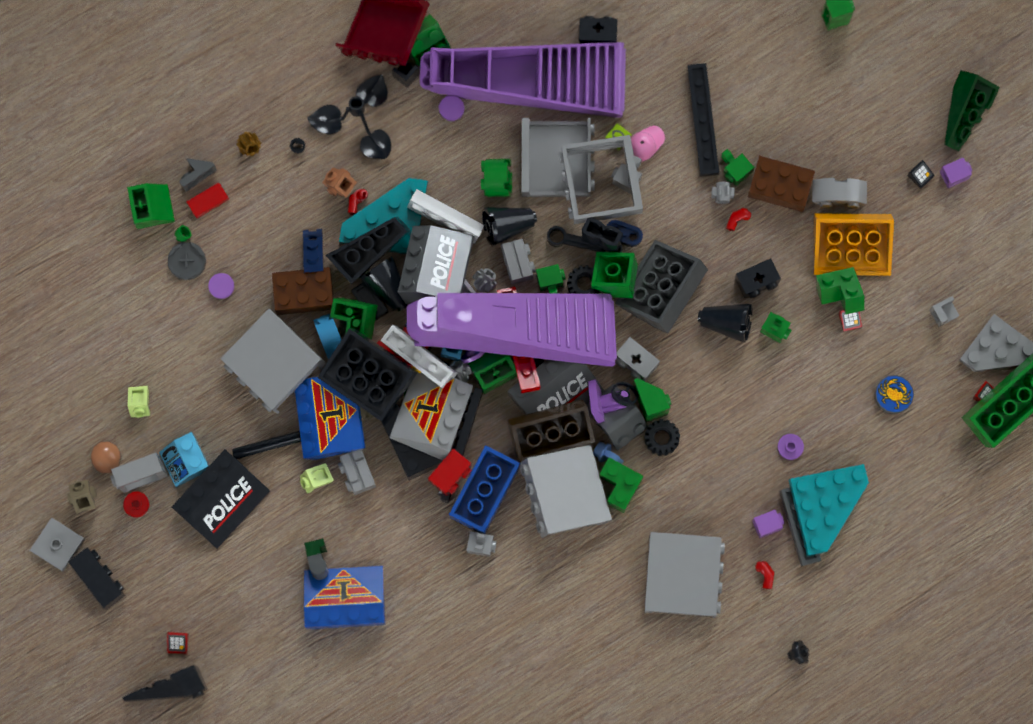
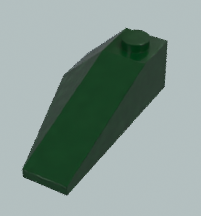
(968, 102)

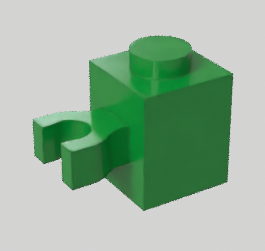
(737, 169)
(550, 278)
(776, 327)

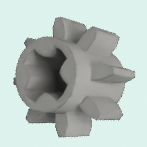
(722, 192)
(484, 280)
(462, 369)

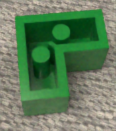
(843, 287)
(356, 313)
(625, 482)

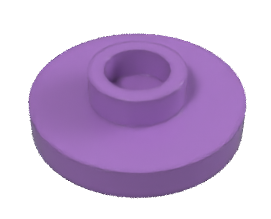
(451, 108)
(221, 286)
(471, 356)
(790, 446)

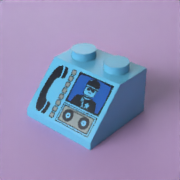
(184, 459)

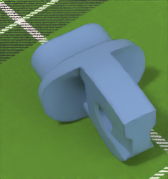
(603, 452)

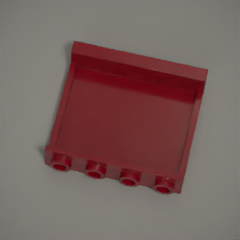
(385, 30)

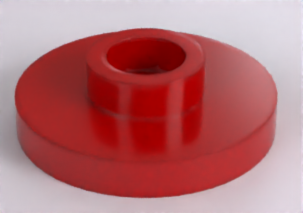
(136, 504)

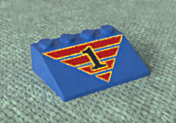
(327, 421)
(345, 598)

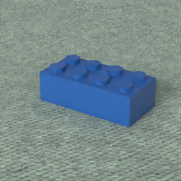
(484, 490)

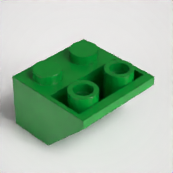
(837, 13)
(429, 37)
(150, 205)
(492, 370)

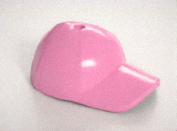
(653, 139)

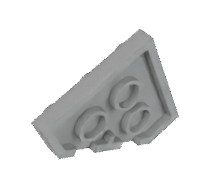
(997, 347)

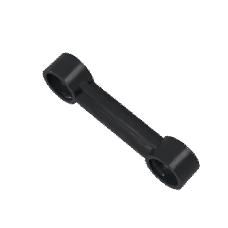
(574, 240)

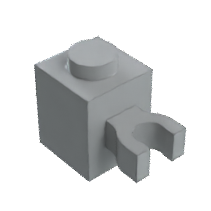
(620, 175)
(481, 544)

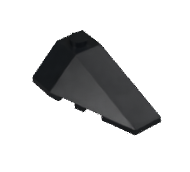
(182, 684)

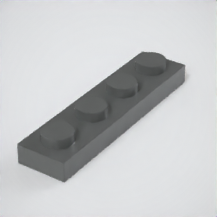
(788, 504)

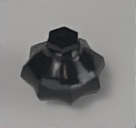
(799, 652)

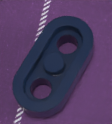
(628, 230)

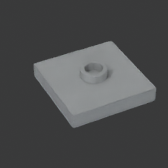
(57, 544)

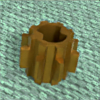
(248, 143)

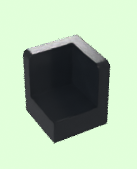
(406, 74)

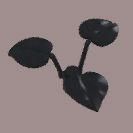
(375, 93)

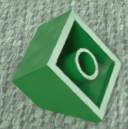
(615, 274)
(652, 400)

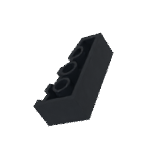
(366, 250)
(412, 460)

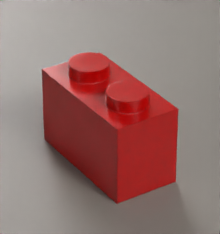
(450, 472)

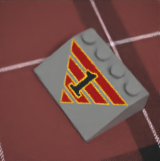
(431, 415)

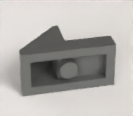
(201, 169)

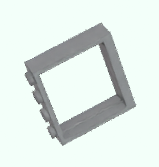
(597, 145)

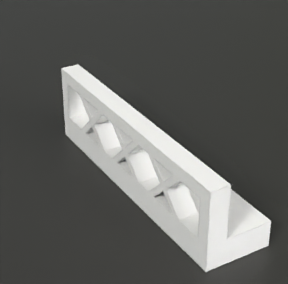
(444, 215)
(418, 356)

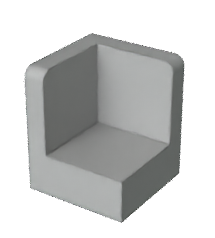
(944, 312)

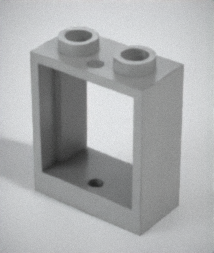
(138, 473)

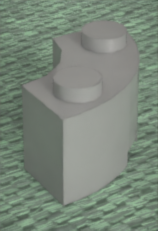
(834, 192)

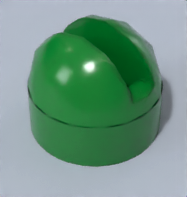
(180, 231)

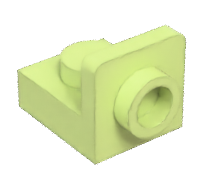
(138, 401)
(315, 477)

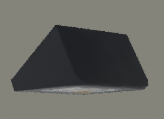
(921, 174)

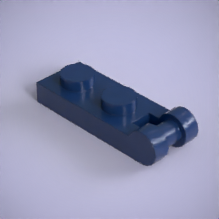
(313, 251)

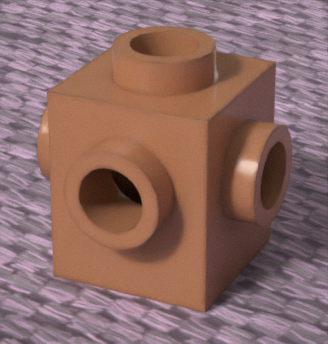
(339, 182)

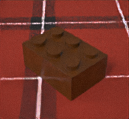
(781, 183)
(302, 291)

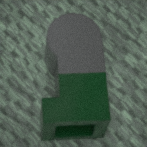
(315, 558)

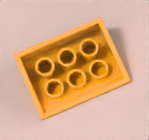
(853, 241)

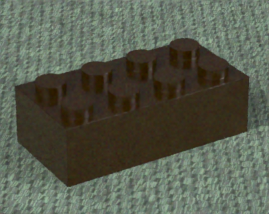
(551, 430)

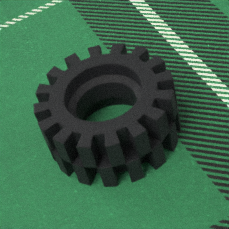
(576, 275)
(665, 426)

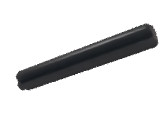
(266, 445)

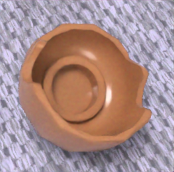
(105, 457)

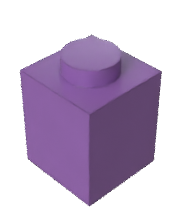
(956, 172)
(768, 523)

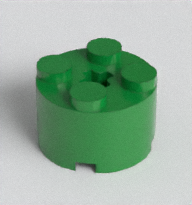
(497, 177)

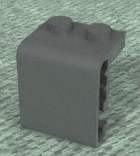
(622, 424)

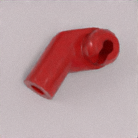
(355, 199)
(767, 572)

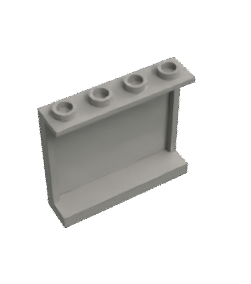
(541, 160)
(271, 360)
(565, 490)
(684, 574)

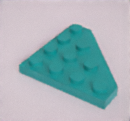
(383, 209)
(825, 503)

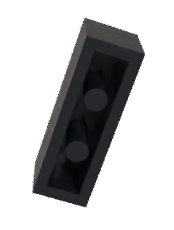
(97, 578)

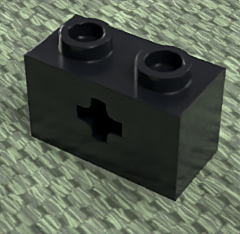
(588, 32)
(766, 271)

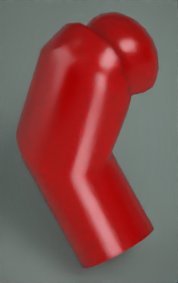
(741, 214)

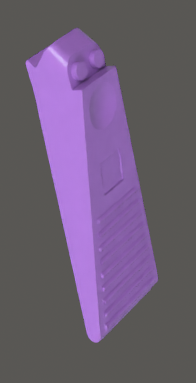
(552, 77)
(519, 324)

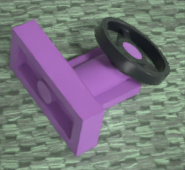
(610, 402)

